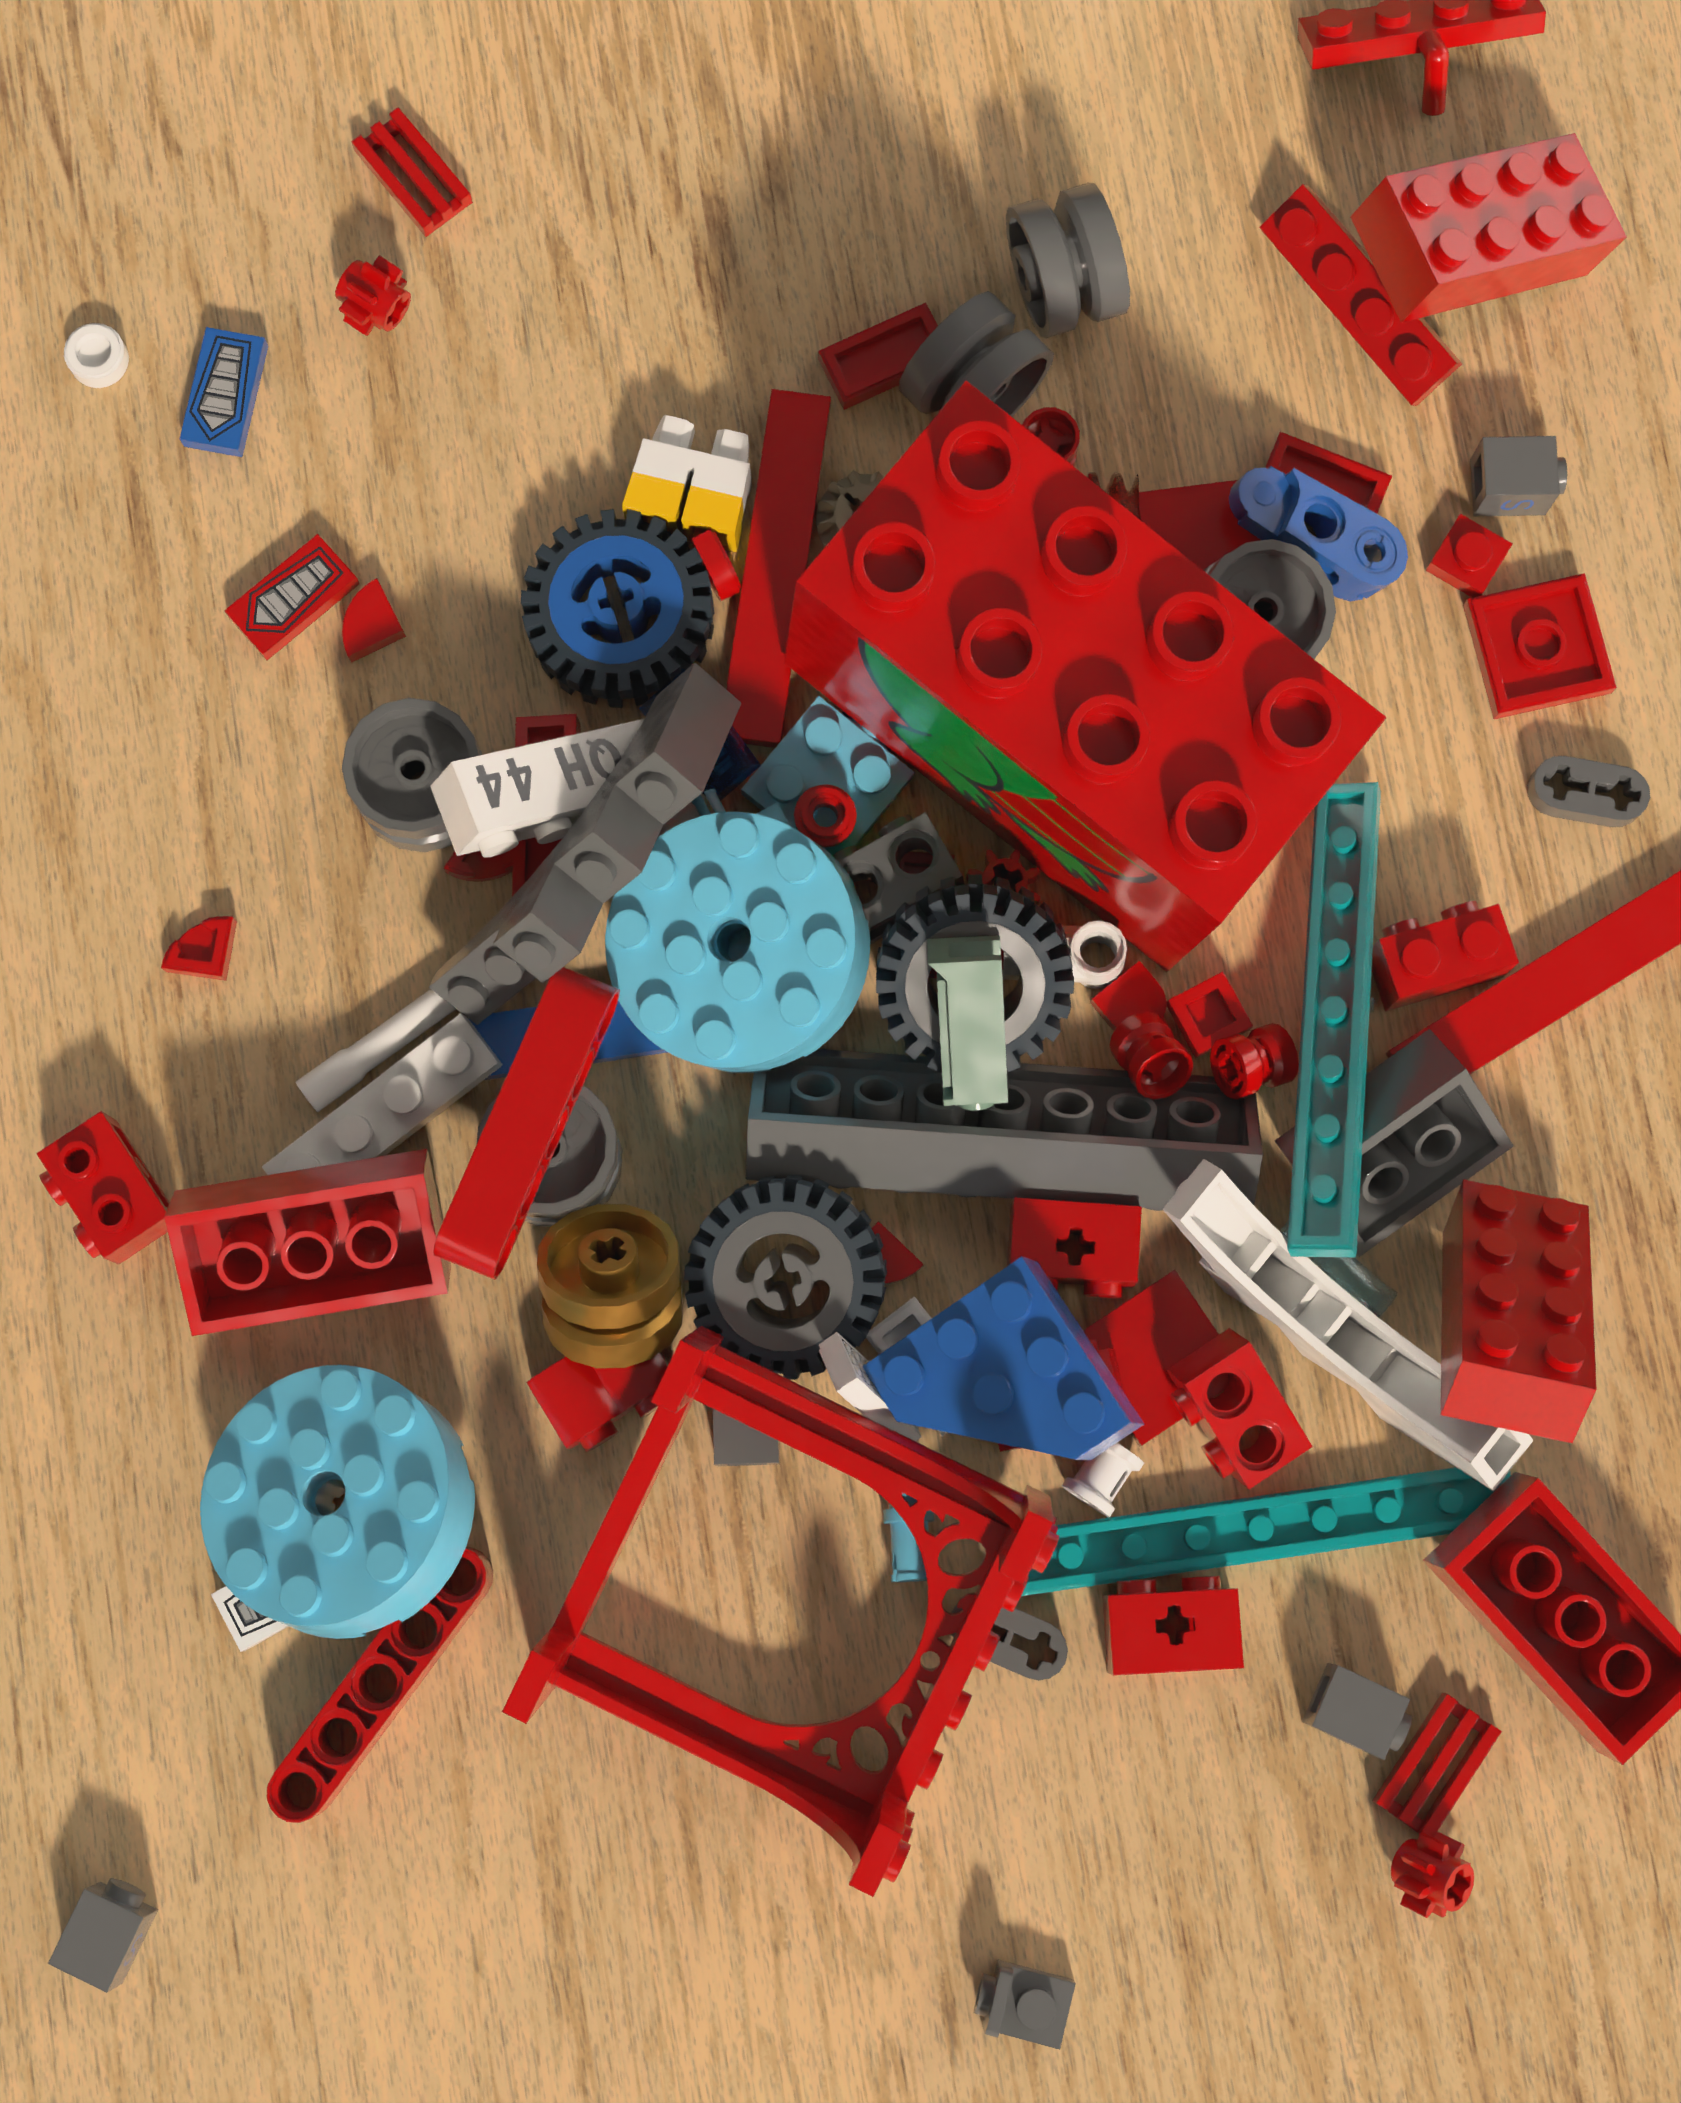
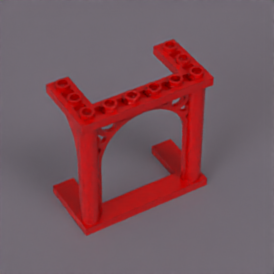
(853, 1805)

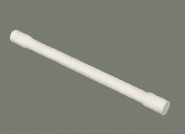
(351, 1064)

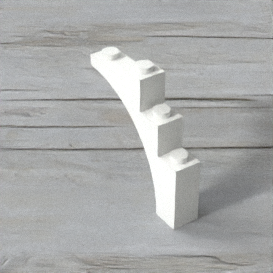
(1331, 1326)

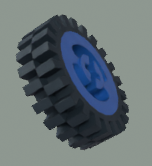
(562, 627)

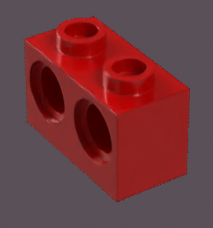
(1246, 1402)

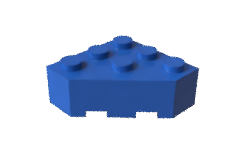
(1007, 1372)

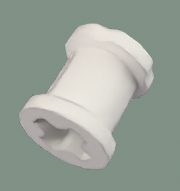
(1103, 1477)

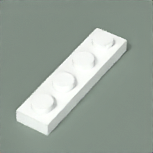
(396, 1101)

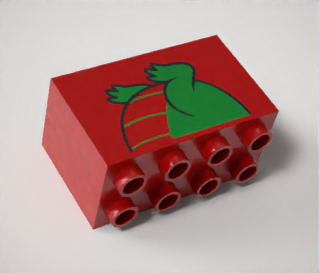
(1072, 678)

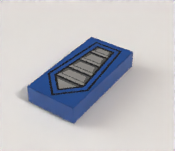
(224, 392)

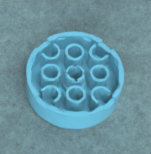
(674, 929)
(274, 1487)

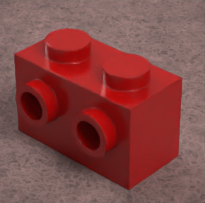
(1441, 956)
(106, 1189)

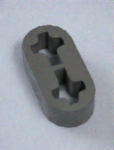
(1591, 778)
(1028, 1627)

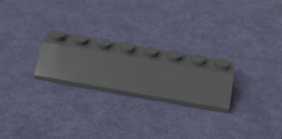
(1057, 1138)

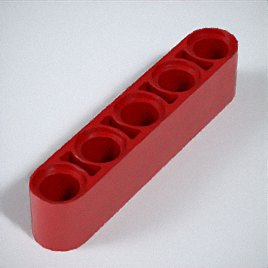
(526, 1123)
(366, 1713)

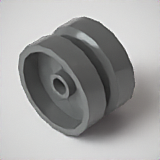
(1068, 260)
(977, 347)
(1284, 587)
(385, 754)
(584, 1168)

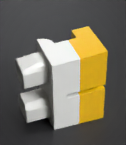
(716, 482)

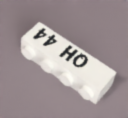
(526, 789)

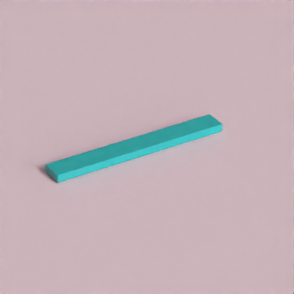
(1335, 1024)
(1259, 1529)

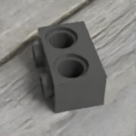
(881, 862)

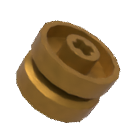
(610, 1285)

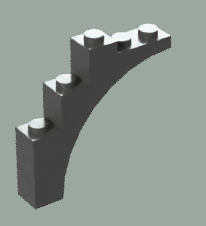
(599, 854)

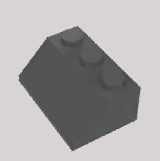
(1420, 1136)

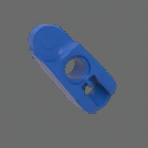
(1351, 542)

